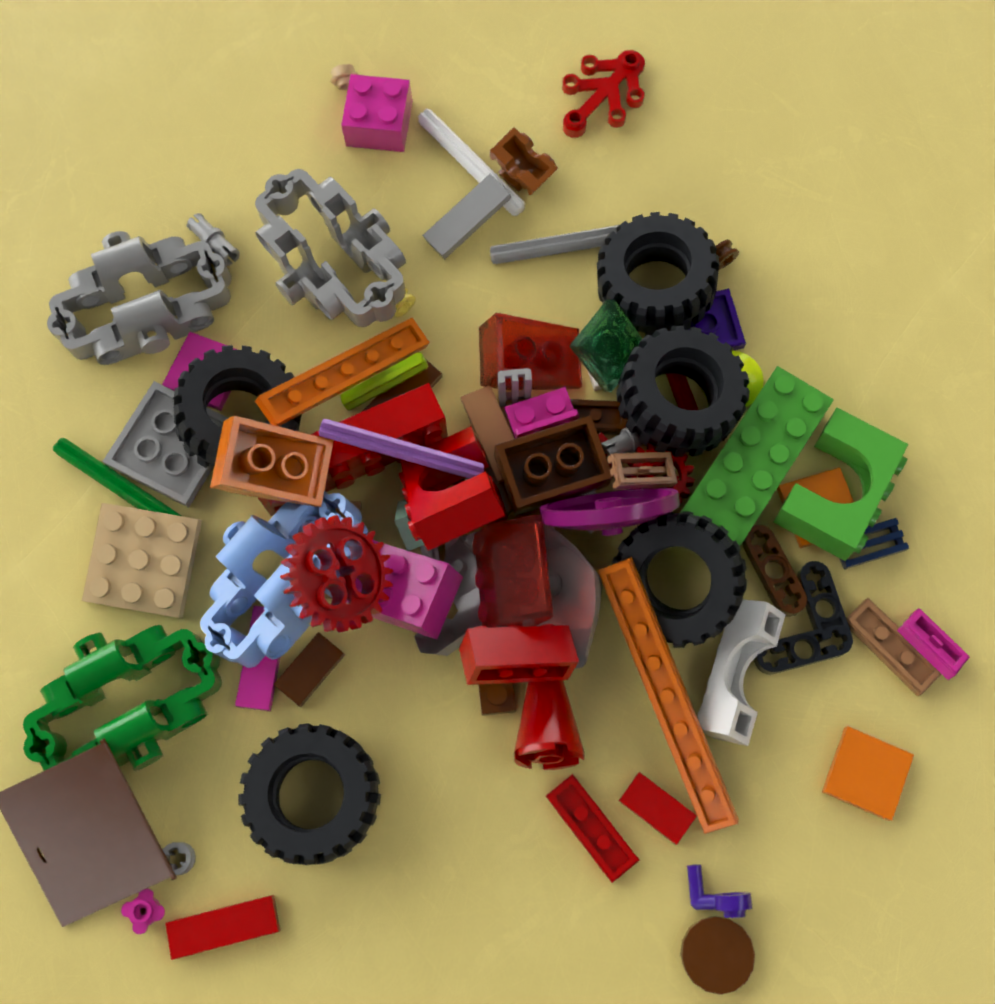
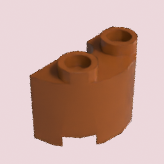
(520, 163)

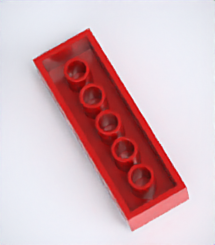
(408, 417)

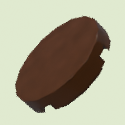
(717, 955)

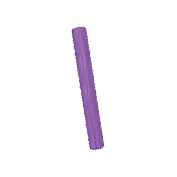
(400, 449)

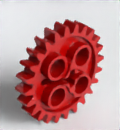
(310, 583)

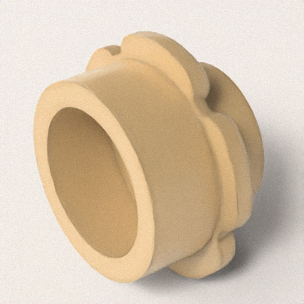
(341, 75)

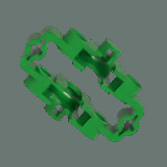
(136, 727)

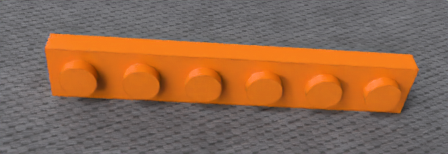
(341, 372)

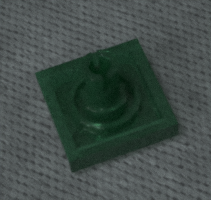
(606, 344)

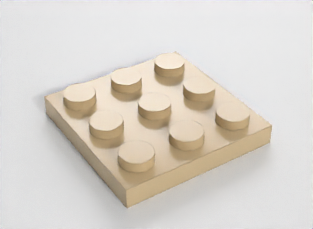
(142, 560)

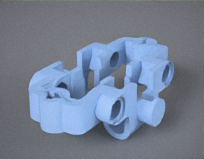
(242, 585)

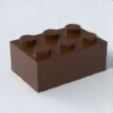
(552, 465)

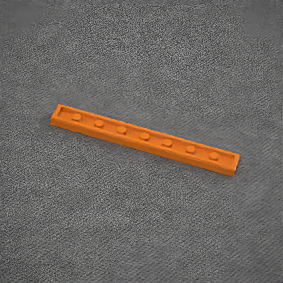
(668, 696)

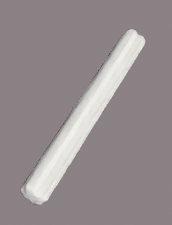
(466, 156)

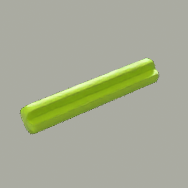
(384, 381)

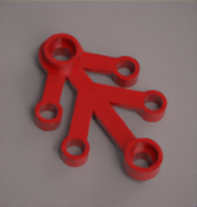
(604, 88)

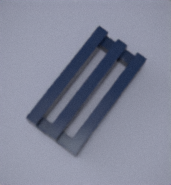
(895, 534)

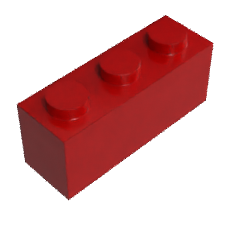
(518, 654)

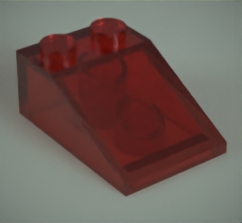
(522, 343)

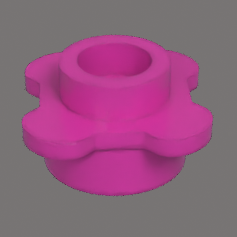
(154, 911)

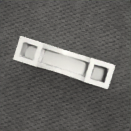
(724, 708)

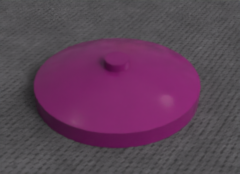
(610, 509)

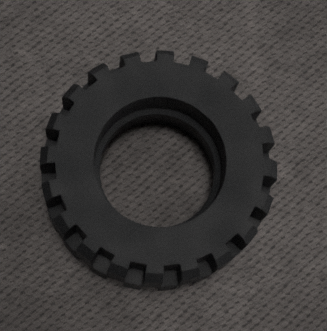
(665, 241)
(703, 361)
(215, 375)
(719, 554)
(263, 787)

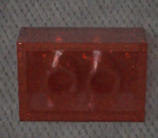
(513, 573)

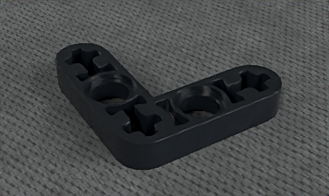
(821, 626)

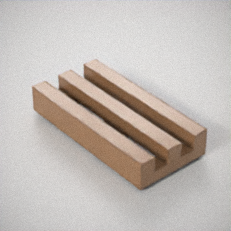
(618, 472)

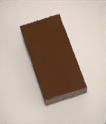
(309, 669)

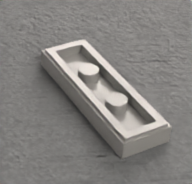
(467, 216)

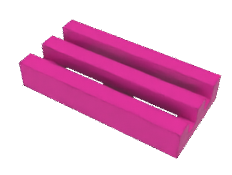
(933, 644)

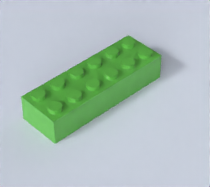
(759, 454)

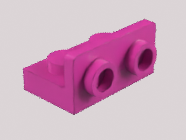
(541, 413)

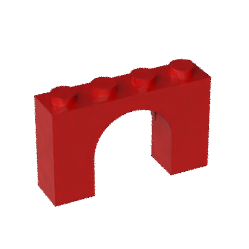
(448, 513)

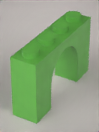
(840, 526)

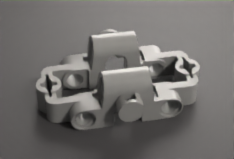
(363, 242)
(151, 312)

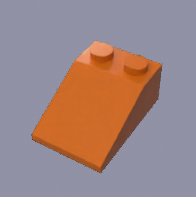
(271, 462)

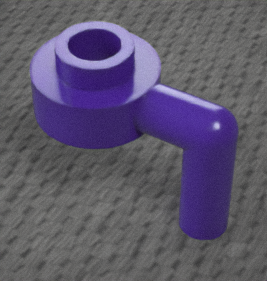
(731, 903)

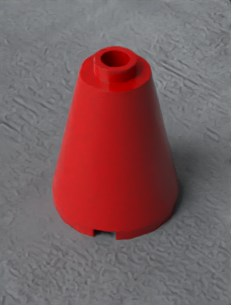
(548, 728)

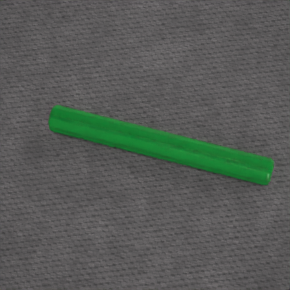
(109, 478)

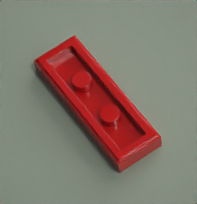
(592, 828)
(222, 927)

